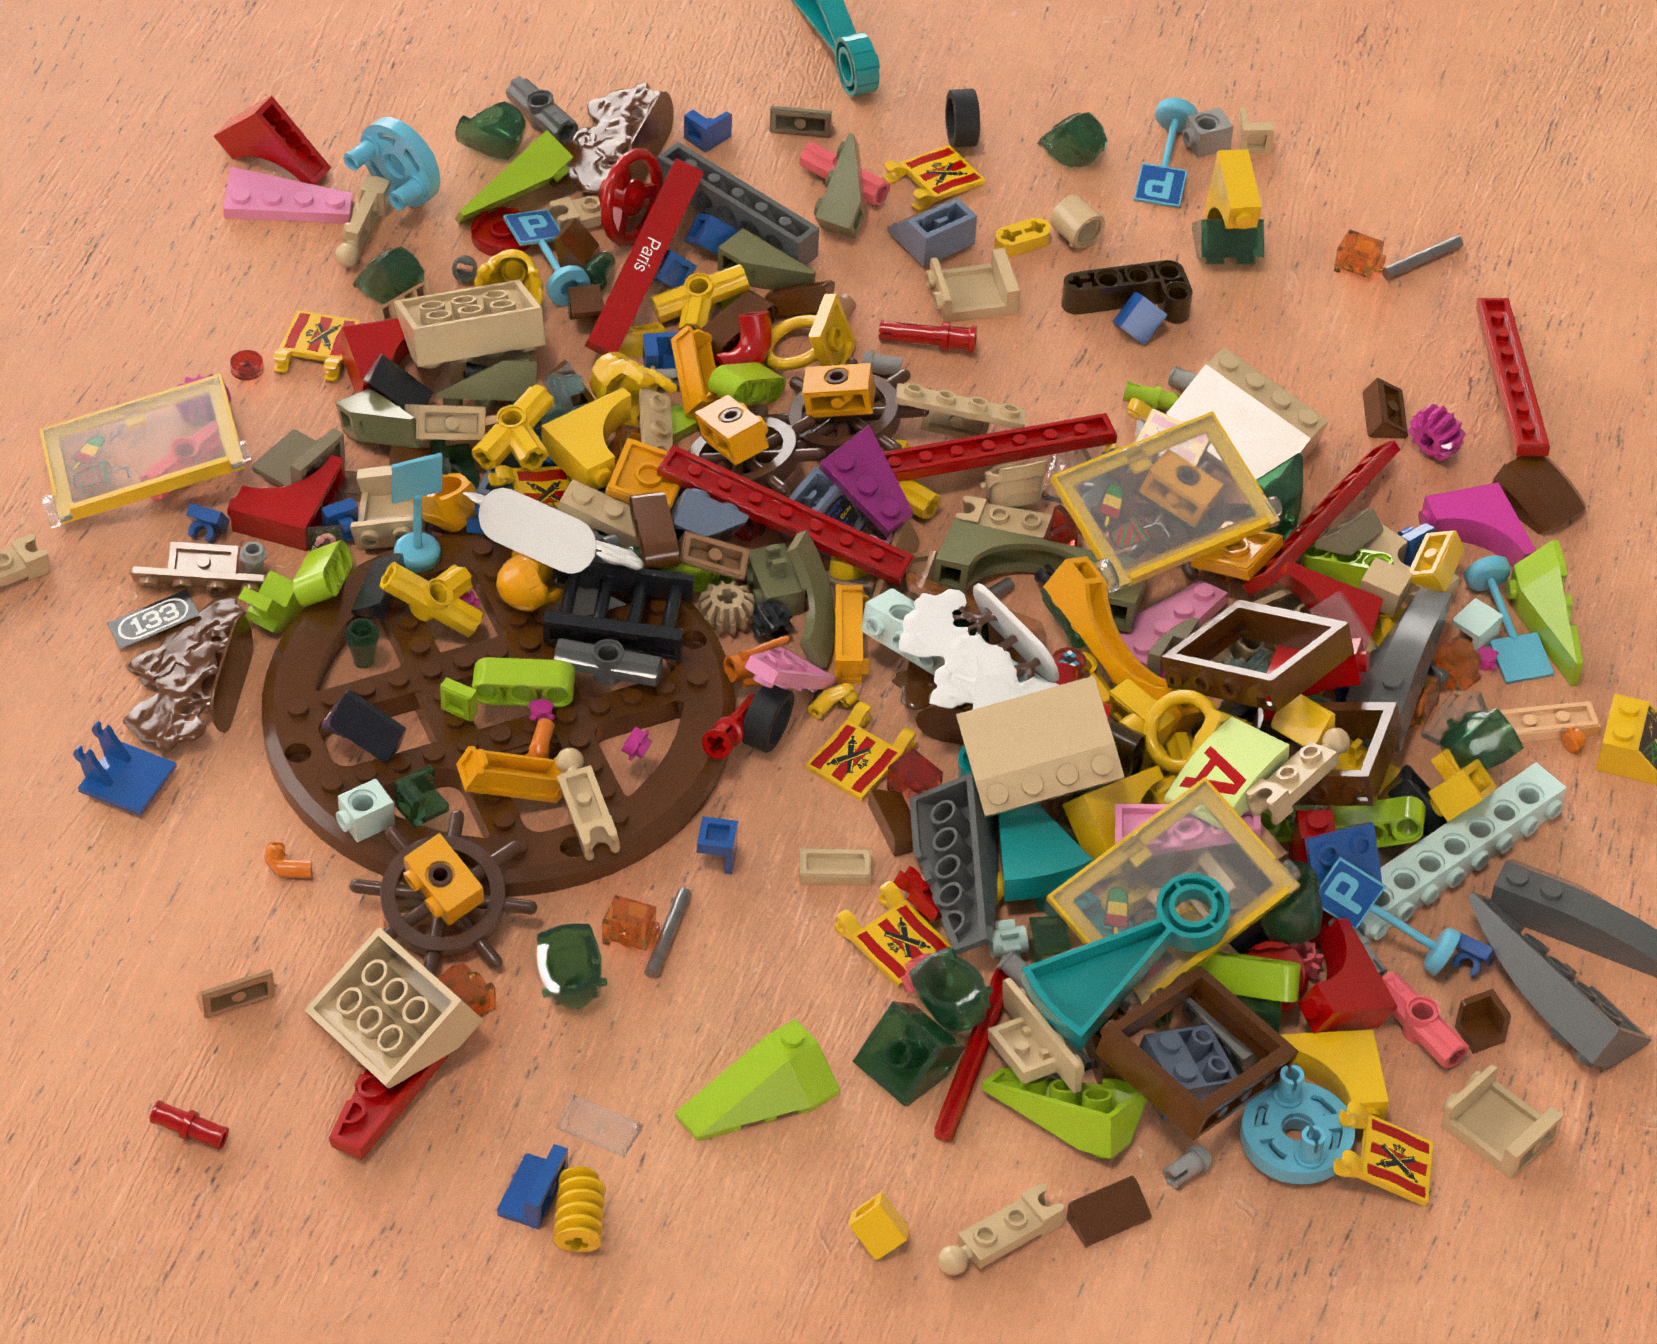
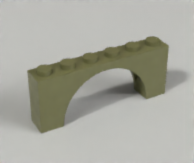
(982, 551)

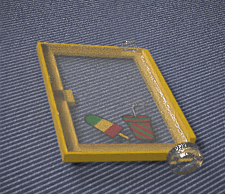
(140, 450)
(1164, 501)
(1188, 835)

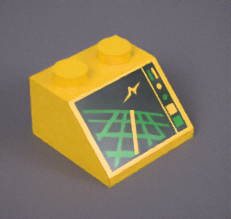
(1630, 740)

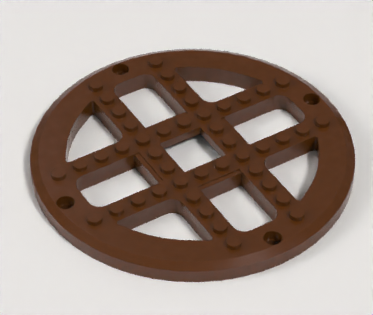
(548, 860)

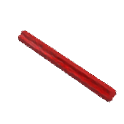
(970, 1064)

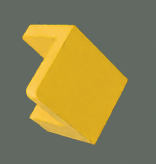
(879, 1226)

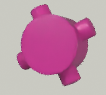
(1488, 658)
(541, 709)

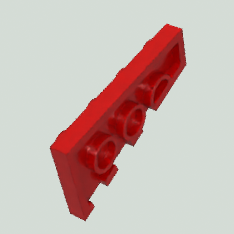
(375, 1110)

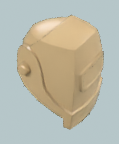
(1015, 485)

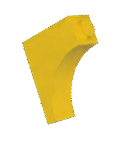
(1233, 191)
(580, 437)
(1094, 813)
(1344, 1065)

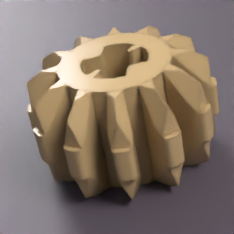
(727, 607)

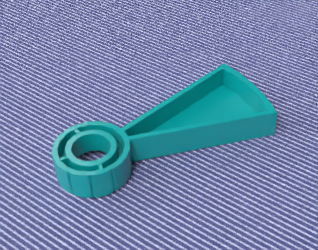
(854, 52)
(1033, 849)
(1089, 982)

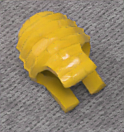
(617, 371)

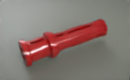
(942, 336)
(731, 724)

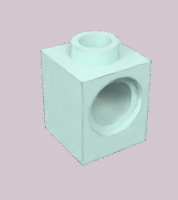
(365, 810)

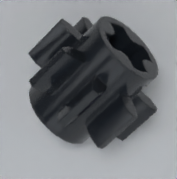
(771, 621)

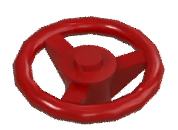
(625, 197)

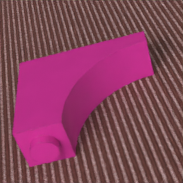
(1480, 518)

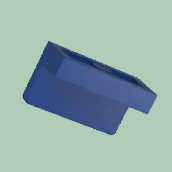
(533, 1188)

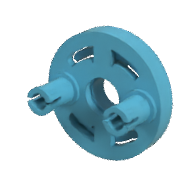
(403, 161)
(1301, 1107)

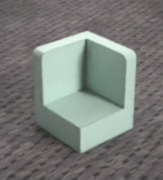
(1479, 622)

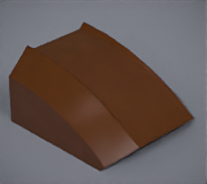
(1539, 492)

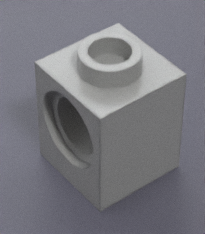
(1208, 132)

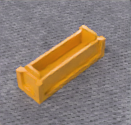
(694, 367)
(848, 639)
(509, 775)

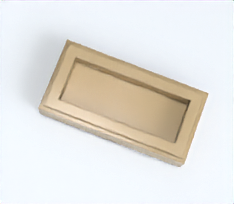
(835, 866)

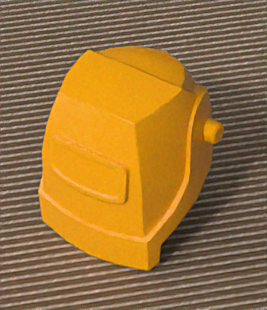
(450, 507)

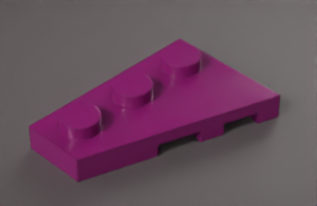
(868, 481)

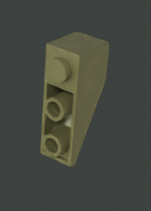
(844, 199)
(763, 263)
(501, 381)
(377, 420)

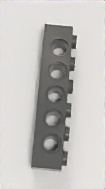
(745, 207)

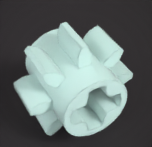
(1008, 937)

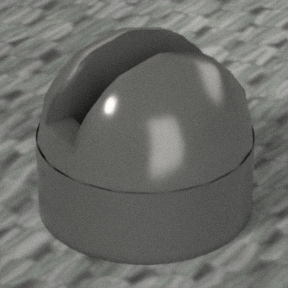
(463, 274)

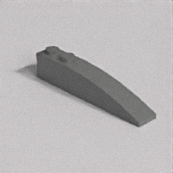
(1404, 658)
(957, 859)
(1575, 916)
(1572, 1009)

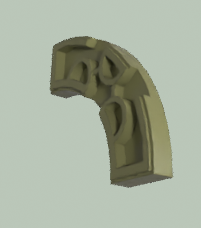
(820, 619)

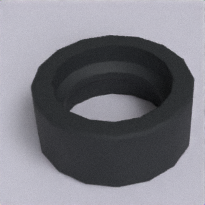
(962, 117)
(767, 717)

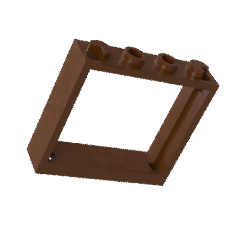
(1321, 640)
(1362, 721)
(1165, 1091)

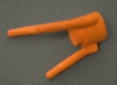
(735, 664)

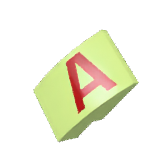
(1232, 762)

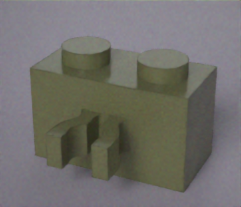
(774, 578)

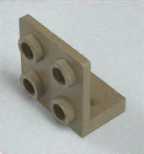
(298, 456)

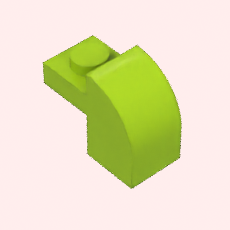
(273, 605)

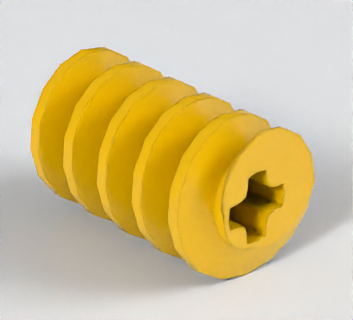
(579, 1210)

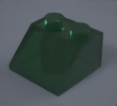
(1217, 243)
(1287, 485)
(908, 1052)

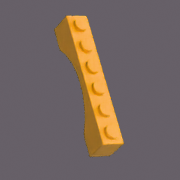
(1084, 601)

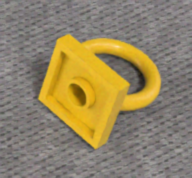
(830, 337)
(1213, 720)

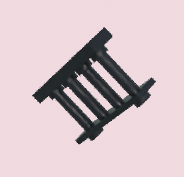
(633, 635)

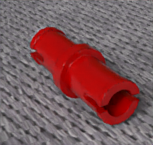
(189, 1124)

